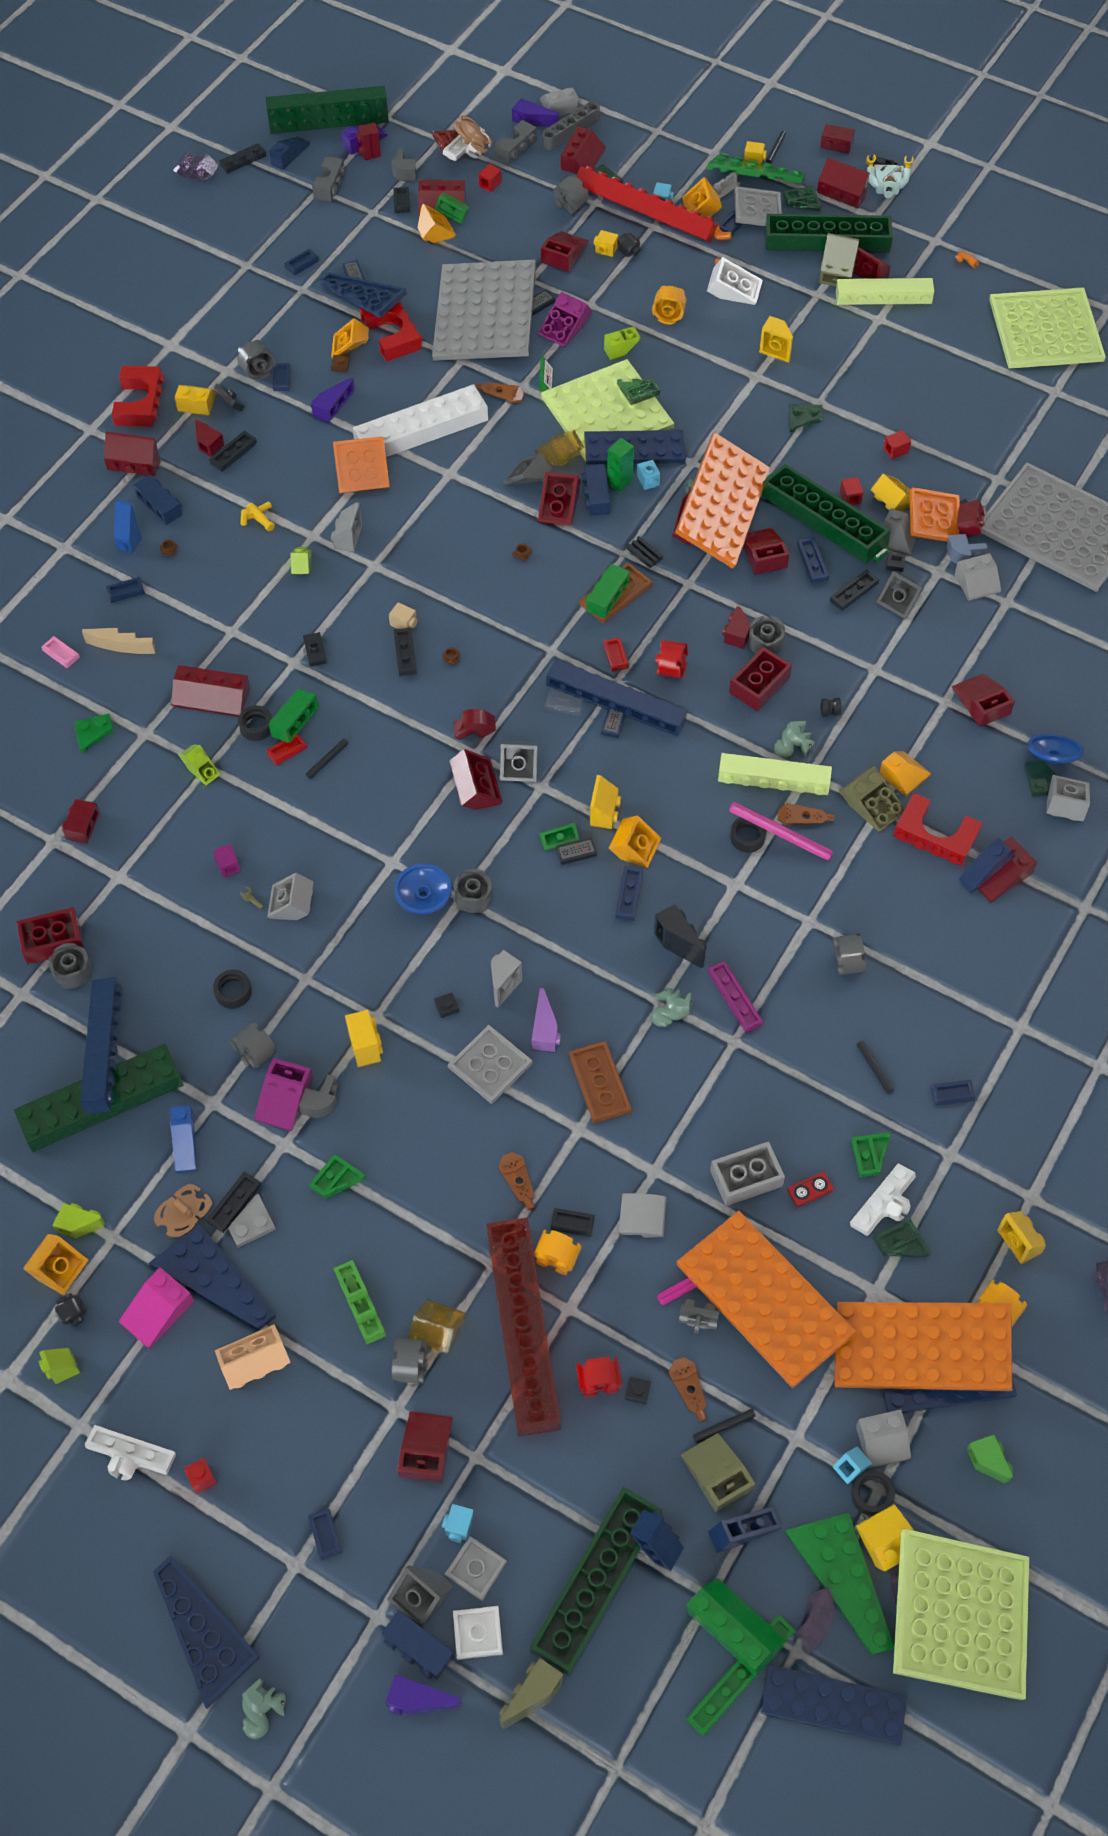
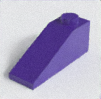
(534, 114)
(350, 141)
(331, 400)
(413, 1698)

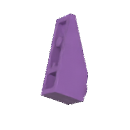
(545, 1029)

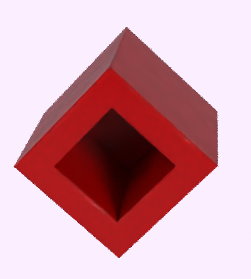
(490, 177)
(897, 444)
(851, 491)
(200, 1476)

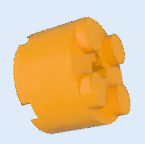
(669, 304)
(557, 1251)
(1003, 1294)

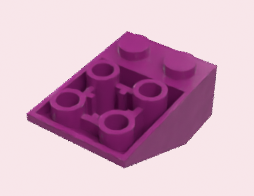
(565, 319)
(282, 1094)

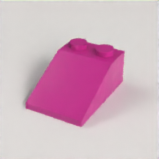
(156, 1308)

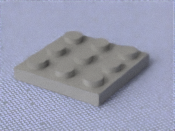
(753, 205)
(490, 1064)

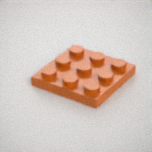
(361, 464)
(933, 514)

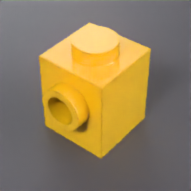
(755, 152)
(606, 243)

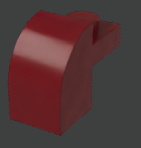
(474, 721)

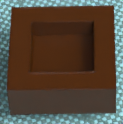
(340, 363)

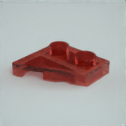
(444, 138)

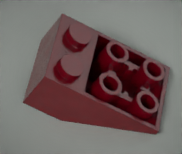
(562, 250)
(765, 551)
(984, 699)
(425, 1447)

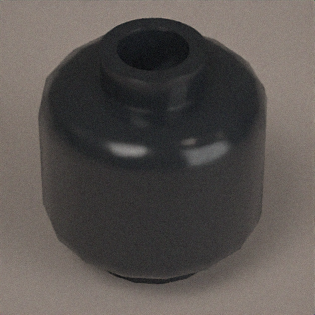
(628, 244)
(70, 1309)

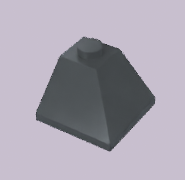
(528, 470)
(900, 537)
(899, 594)
(518, 761)
(420, 1593)

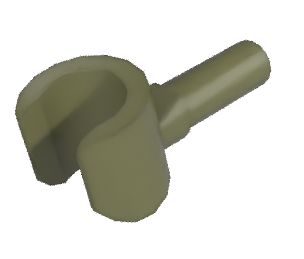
(249, 897)

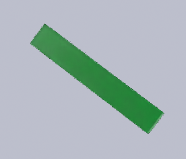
(729, 1687)

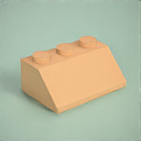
(252, 1357)

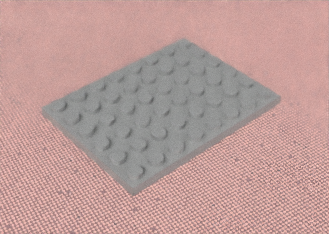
(484, 310)
(1053, 525)

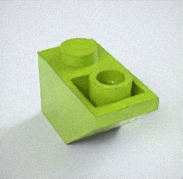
(620, 342)
(301, 561)
(199, 764)
(76, 1222)
(58, 1364)

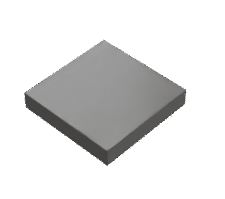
(476, 1568)

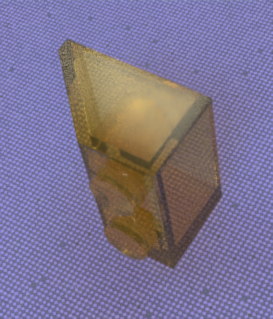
(561, 448)
(437, 1325)

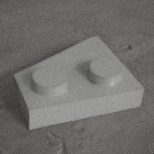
(251, 1223)

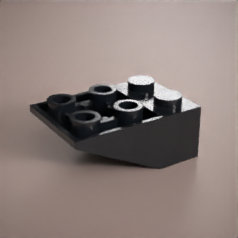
(678, 936)

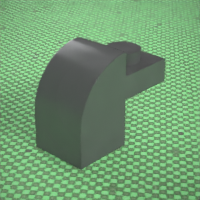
(402, 168)
(321, 1103)

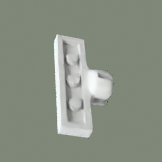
(458, 148)
(885, 1201)
(129, 1453)

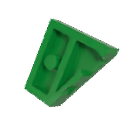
(93, 730)
(869, 1153)
(336, 1177)

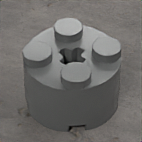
(570, 194)
(256, 359)
(766, 633)
(473, 891)
(849, 954)
(70, 966)
(253, 1045)
(409, 1360)

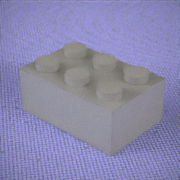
(747, 1173)

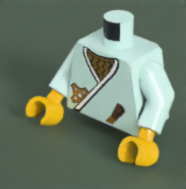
(888, 178)

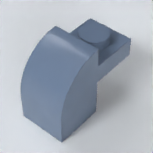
(959, 549)

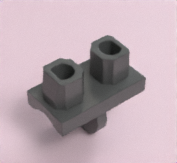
(698, 1317)

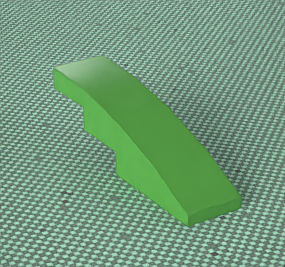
(359, 1302)

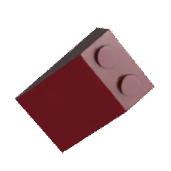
(559, 498)
(1011, 874)

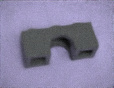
(523, 136)
(326, 187)

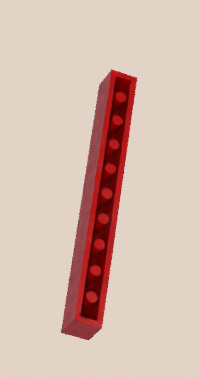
(646, 204)

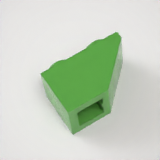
(989, 1458)

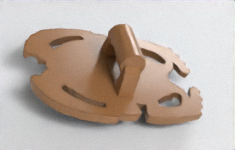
(471, 132)
(182, 1211)

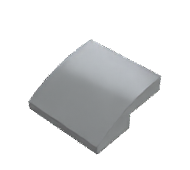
(642, 1215)

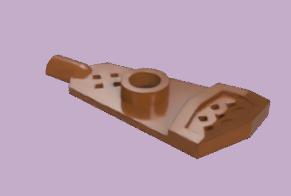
(511, 393)
(795, 814)
(513, 1173)
(685, 1380)

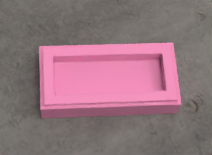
(60, 652)

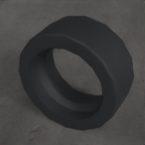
(252, 712)
(746, 846)
(225, 977)
(881, 1478)

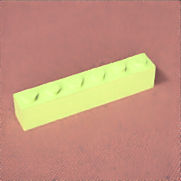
(885, 291)
(775, 774)

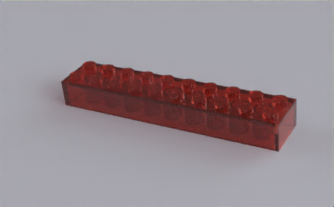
(523, 1327)

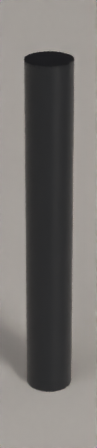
(776, 146)
(328, 757)
(875, 1067)
(722, 1426)

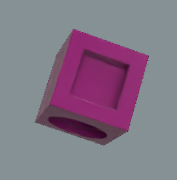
(226, 860)

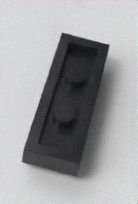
(242, 158)
(233, 451)
(854, 590)
(405, 651)
(233, 1202)

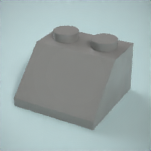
(561, 101)
(347, 528)
(978, 576)
(1068, 798)
(290, 898)
(505, 976)
(884, 1438)

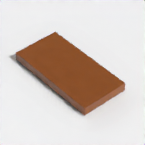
(638, 584)
(599, 1082)

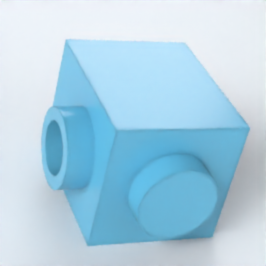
(664, 191)
(648, 474)
(852, 1465)
(458, 1523)

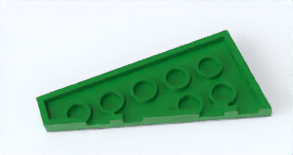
(753, 168)
(838, 1562)

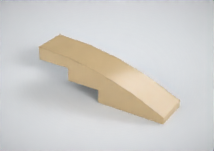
(121, 642)

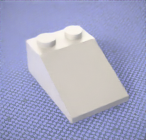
(734, 283)

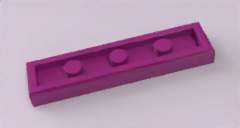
(735, 996)

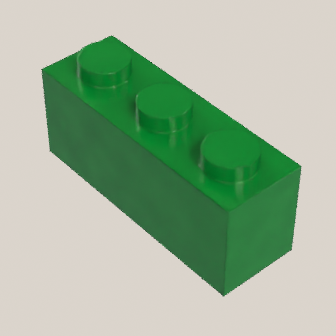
(620, 465)
(607, 591)
(293, 715)

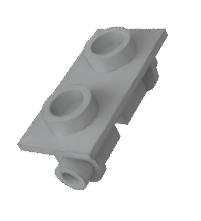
(726, 185)

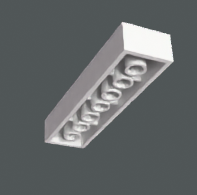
(426, 420)

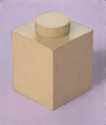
(402, 617)

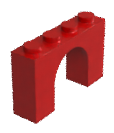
(400, 343)
(143, 411)
(952, 848)

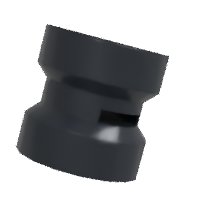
(830, 707)

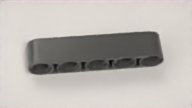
(565, 128)

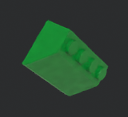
(735, 1626)

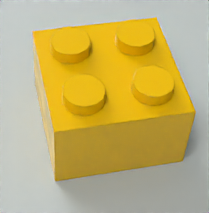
(364, 1038)

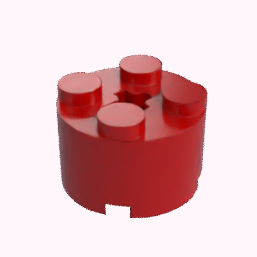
(672, 659)
(598, 1376)

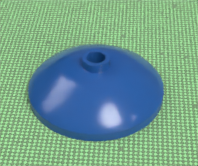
(1055, 749)
(421, 880)

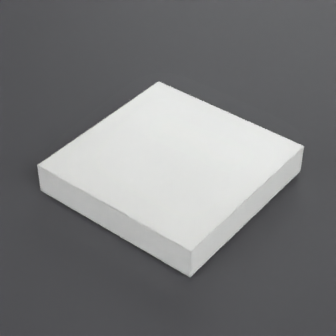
(477, 1632)

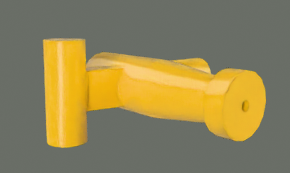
(255, 512)

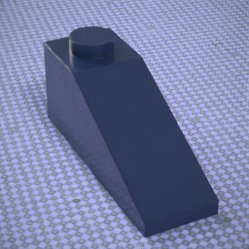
(286, 151)
(986, 865)
(743, 1529)

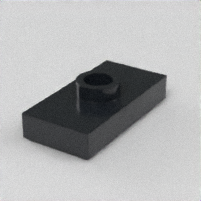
(229, 396)
(314, 649)

